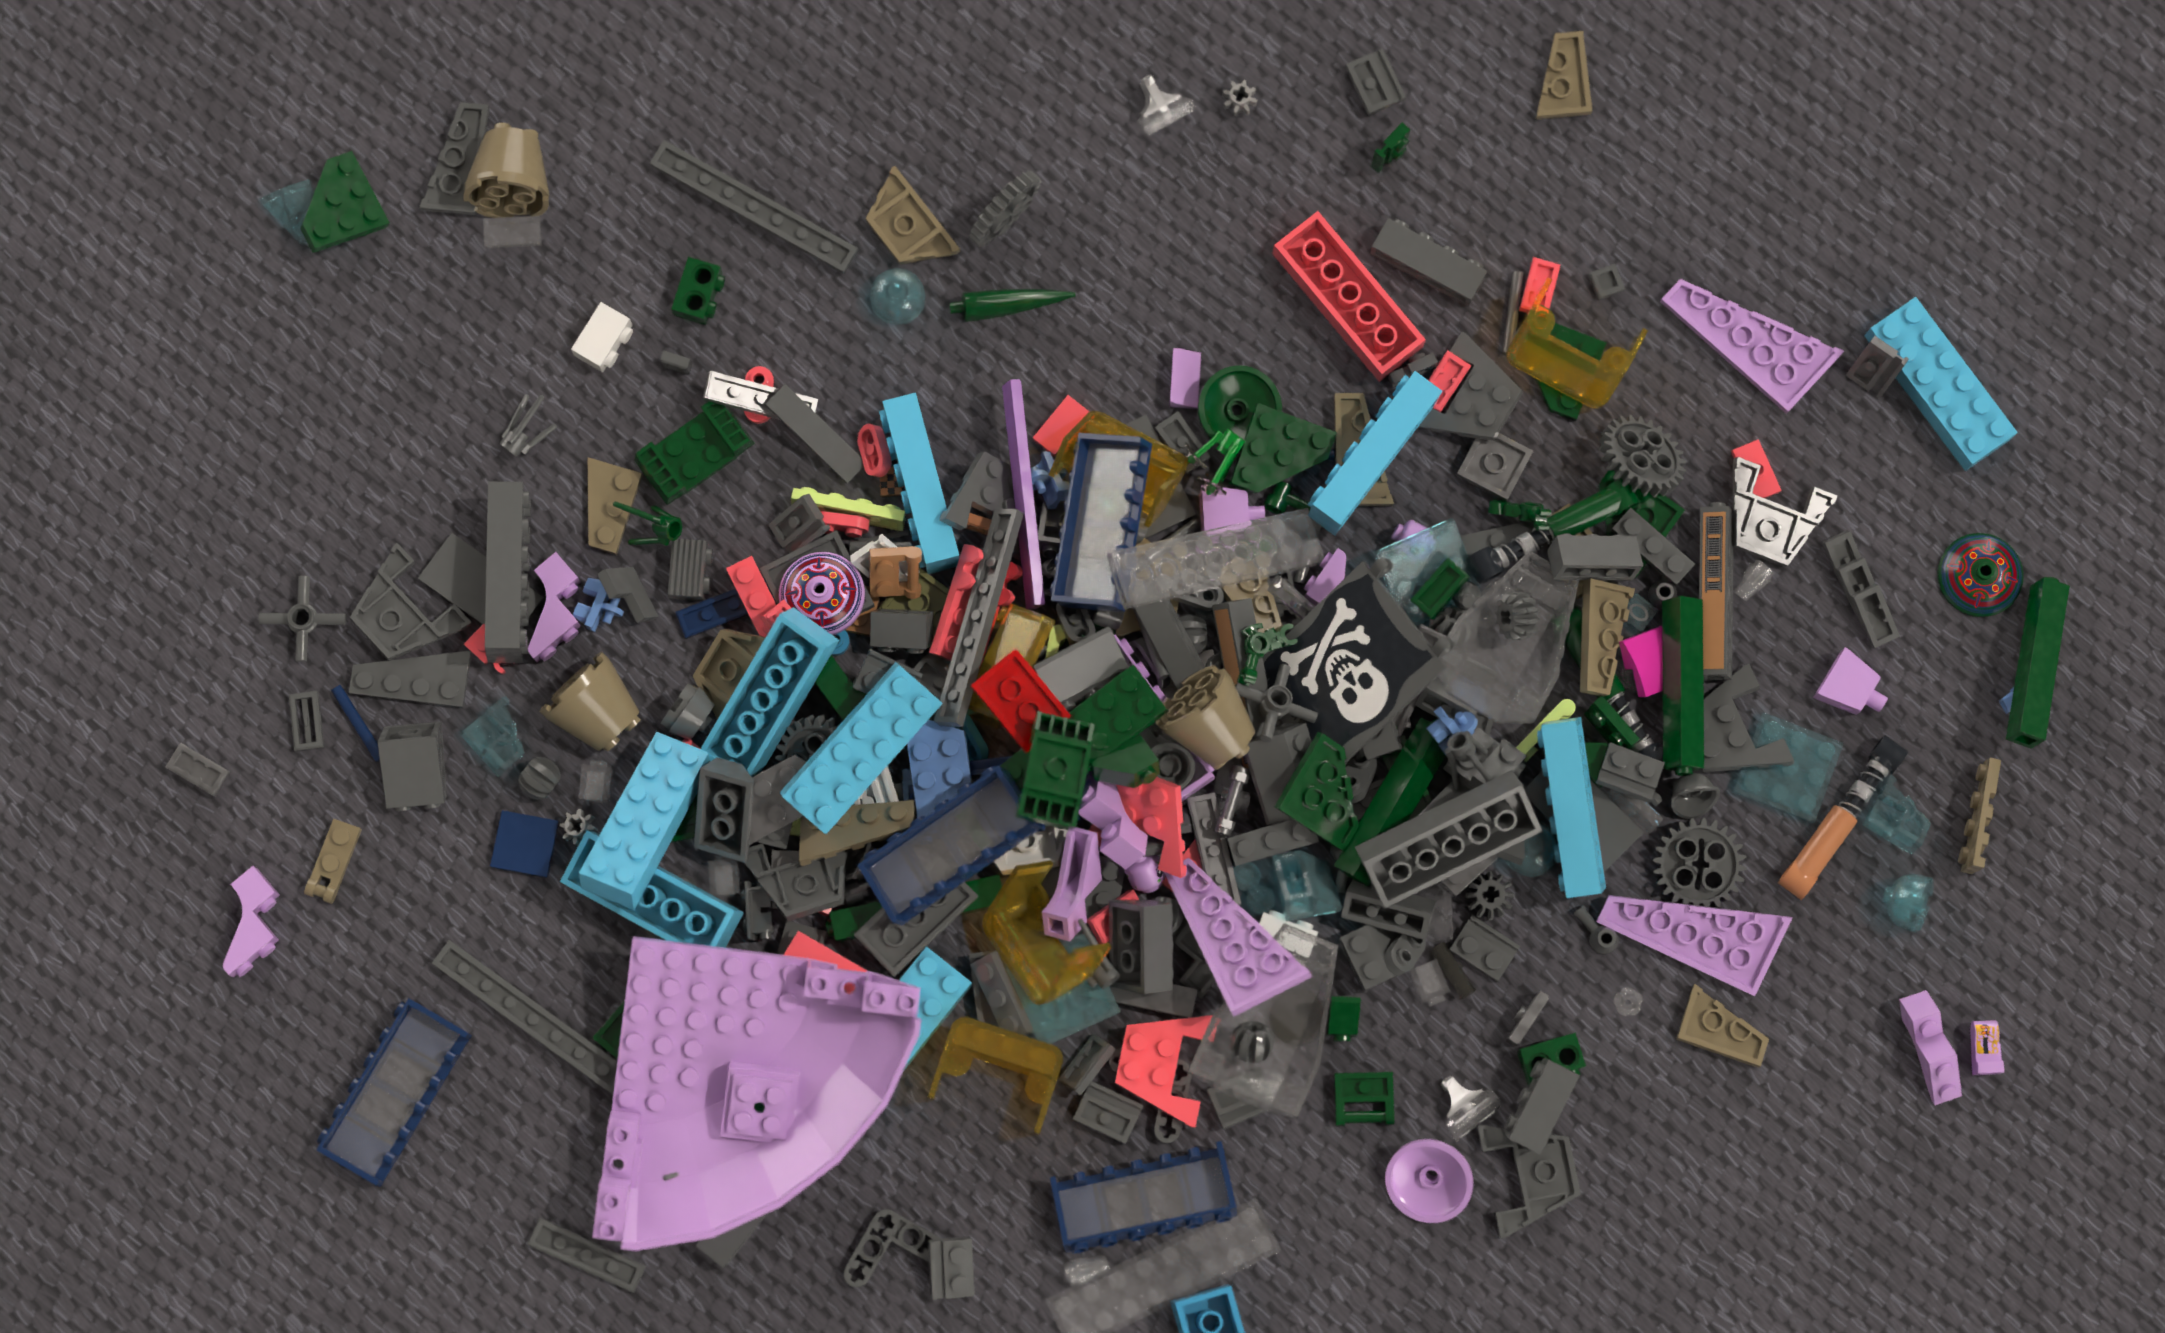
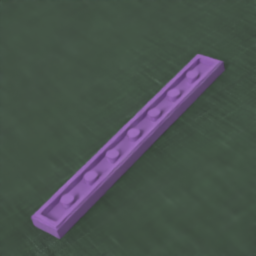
(1023, 493)

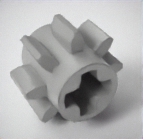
(1237, 89)
(571, 829)

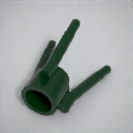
(666, 526)

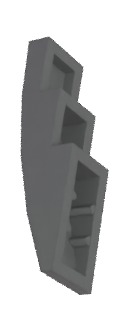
(1861, 589)

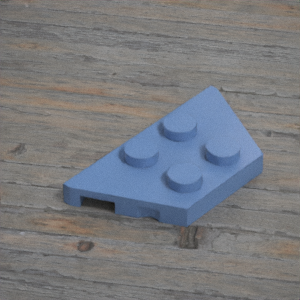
(937, 765)

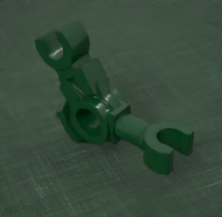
(1526, 511)
(1259, 644)

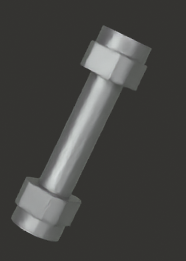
(1224, 824)

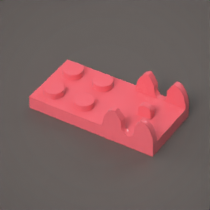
(958, 597)

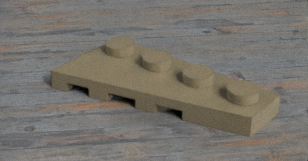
(1602, 623)
(1983, 811)
(855, 828)

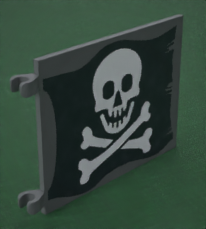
(1356, 660)

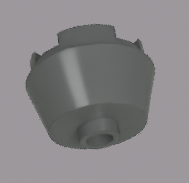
(688, 713)

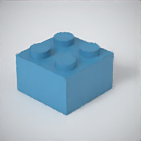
(1208, 1312)

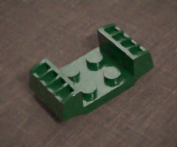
(693, 452)
(1055, 771)

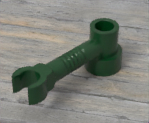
(1281, 498)

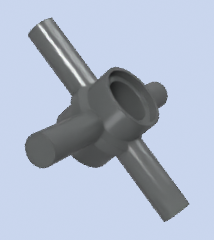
(303, 607)
(1280, 695)

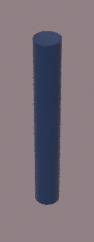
(357, 721)

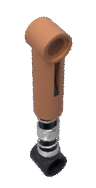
(1840, 820)

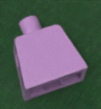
(1227, 509)
(1850, 685)

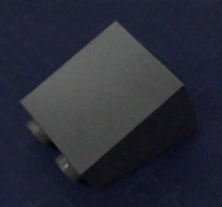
(413, 765)

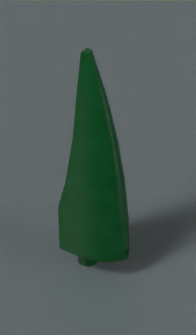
(1004, 302)

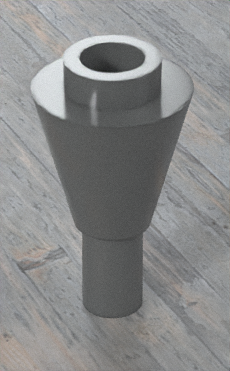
(1467, 595)

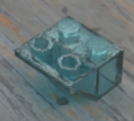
(1304, 885)

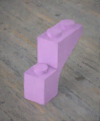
(1331, 575)
(556, 621)
(1120, 836)
(1077, 878)
(252, 935)
(1933, 1049)

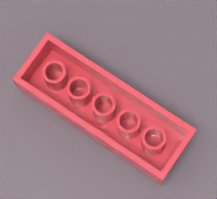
(1348, 296)

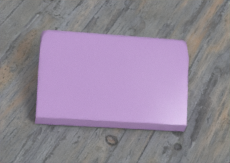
(1185, 379)

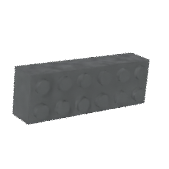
(505, 576)
(1448, 838)

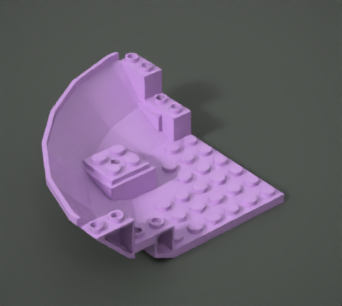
(707, 1042)

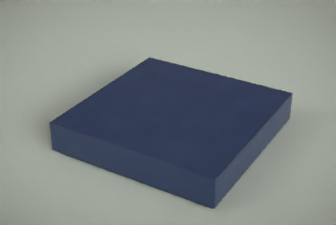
(524, 844)

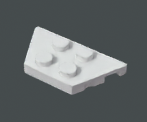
(1036, 848)

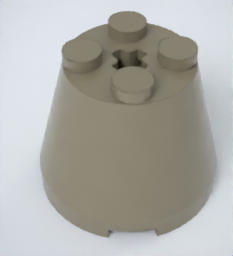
(508, 174)
(593, 705)
(1209, 717)

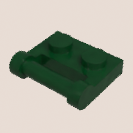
(1364, 1088)

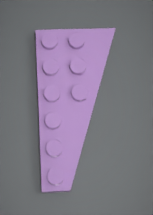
(1761, 349)
(1714, 940)
(1237, 948)

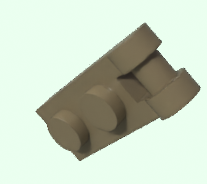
(333, 860)

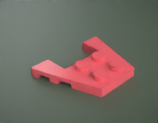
(1158, 813)
(1151, 1060)

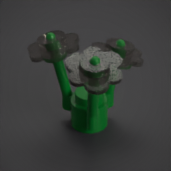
(1229, 445)

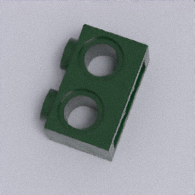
(691, 290)
(1551, 1050)

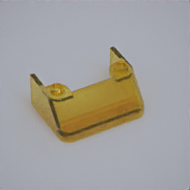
(1563, 365)
(1164, 469)
(1019, 630)
(1018, 935)
(1006, 1049)

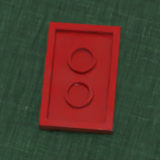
(1015, 695)

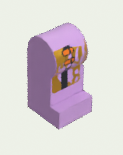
(1985, 1048)

